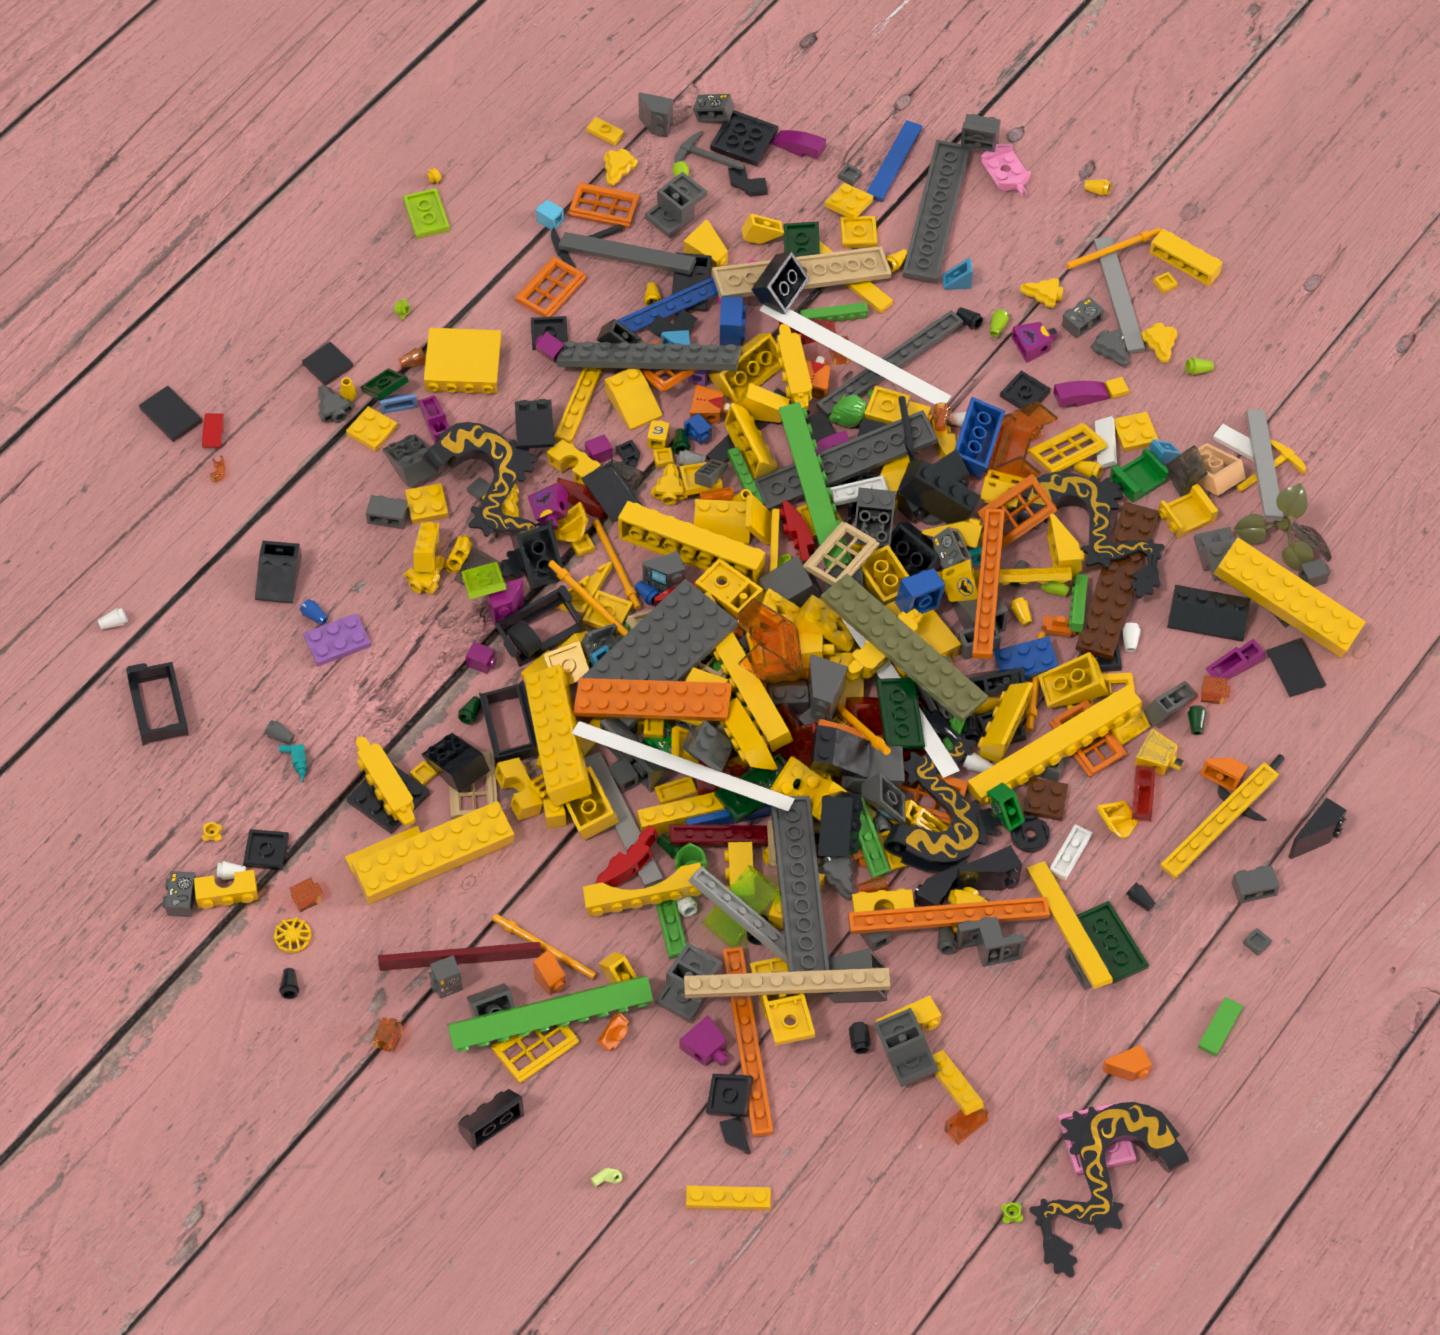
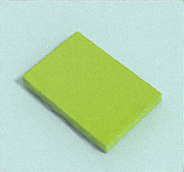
(426, 213)
(483, 580)

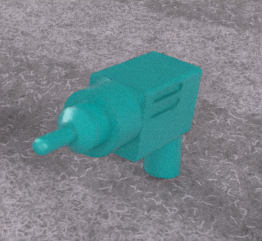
(298, 757)

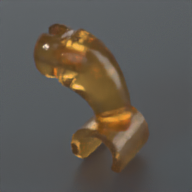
(220, 472)

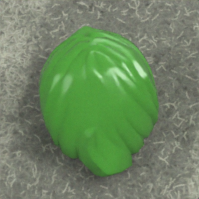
(848, 411)
(690, 855)

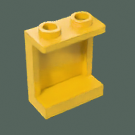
(1188, 512)

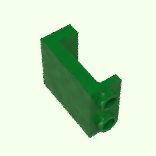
(1140, 475)

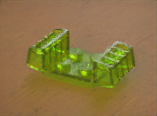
(754, 891)

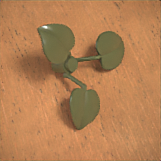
(1292, 503)

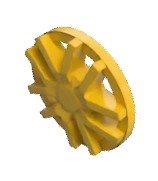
(292, 935)

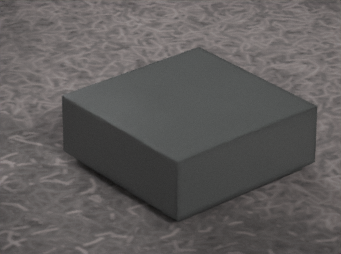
(849, 174)
(478, 488)
(1257, 941)

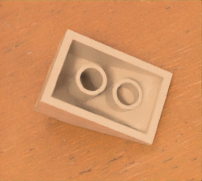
(1222, 468)

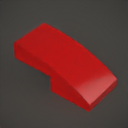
(212, 430)

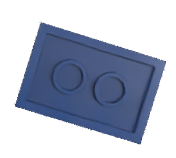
(1033, 656)

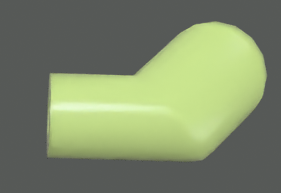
(606, 1175)

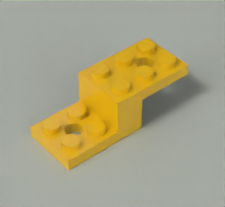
(734, 593)
(812, 618)
(810, 785)
(783, 1006)

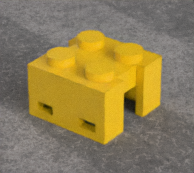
(995, 487)

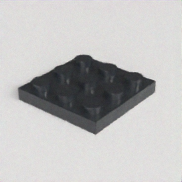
(744, 138)
(366, 801)

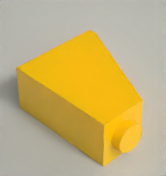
(707, 242)
(762, 403)

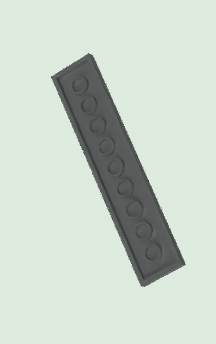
(936, 211)
(649, 356)
(849, 459)
(799, 887)

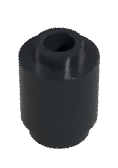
(860, 1037)

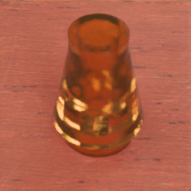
(412, 358)
(941, 415)
(874, 884)

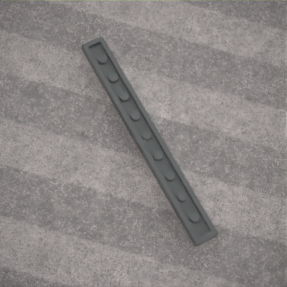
(899, 357)

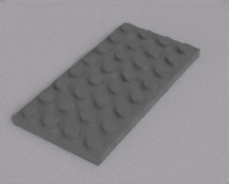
(667, 640)

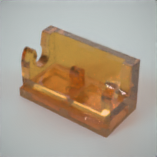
(961, 1126)

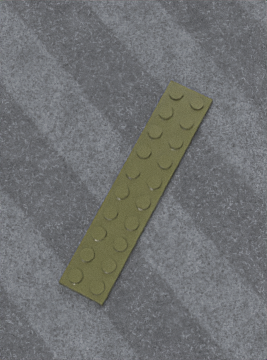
(904, 647)

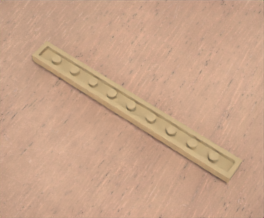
(787, 982)

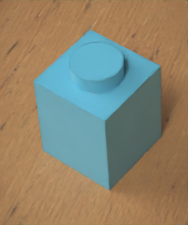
(549, 215)

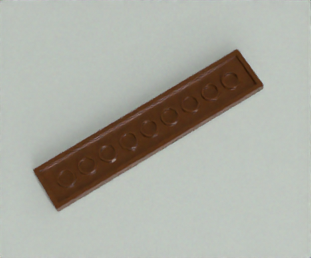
(1113, 589)

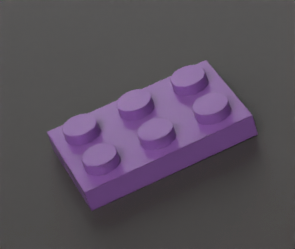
(337, 639)

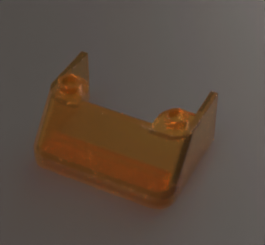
(1014, 440)
(776, 640)

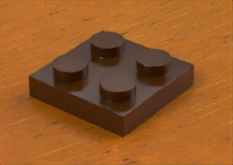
(1045, 799)

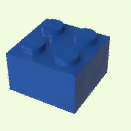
(732, 321)
(920, 592)

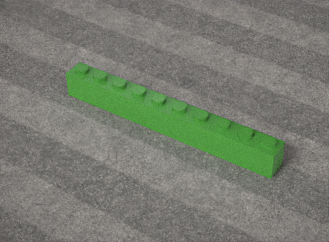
(812, 478)
(550, 1012)

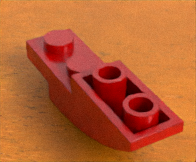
(796, 530)
(623, 866)

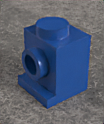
(698, 429)

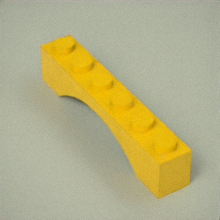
(604, 899)

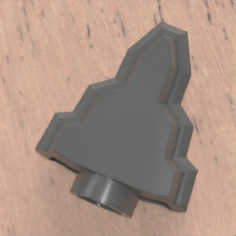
(1111, 346)
(332, 406)
(838, 874)

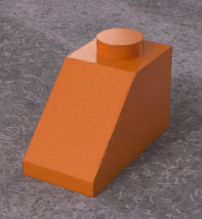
(1225, 772)
(549, 973)
(1129, 1064)

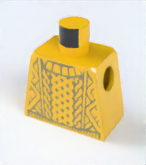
(1159, 753)

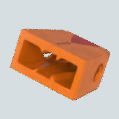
(819, 377)
(708, 404)

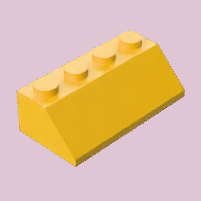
(755, 366)
(745, 435)
(1005, 721)
(747, 737)

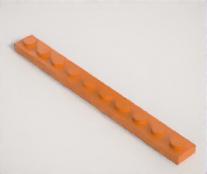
(988, 584)
(947, 915)
(749, 1047)

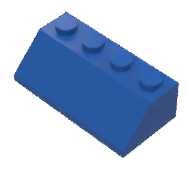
(978, 435)

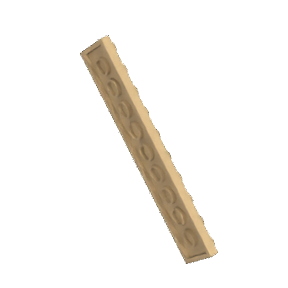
(822, 269)

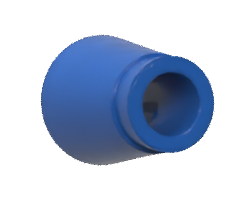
(647, 592)
(312, 611)

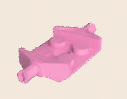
(1006, 159)

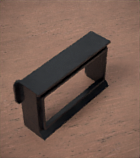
(535, 610)
(141, 673)
(524, 751)

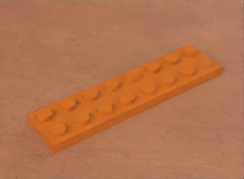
(652, 699)

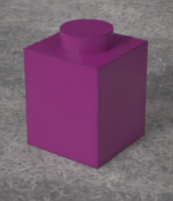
(549, 346)
(599, 449)
(480, 658)

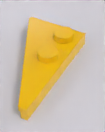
(591, 585)

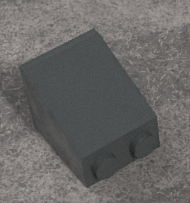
(792, 582)
(967, 613)
(825, 686)
(888, 765)
(856, 960)

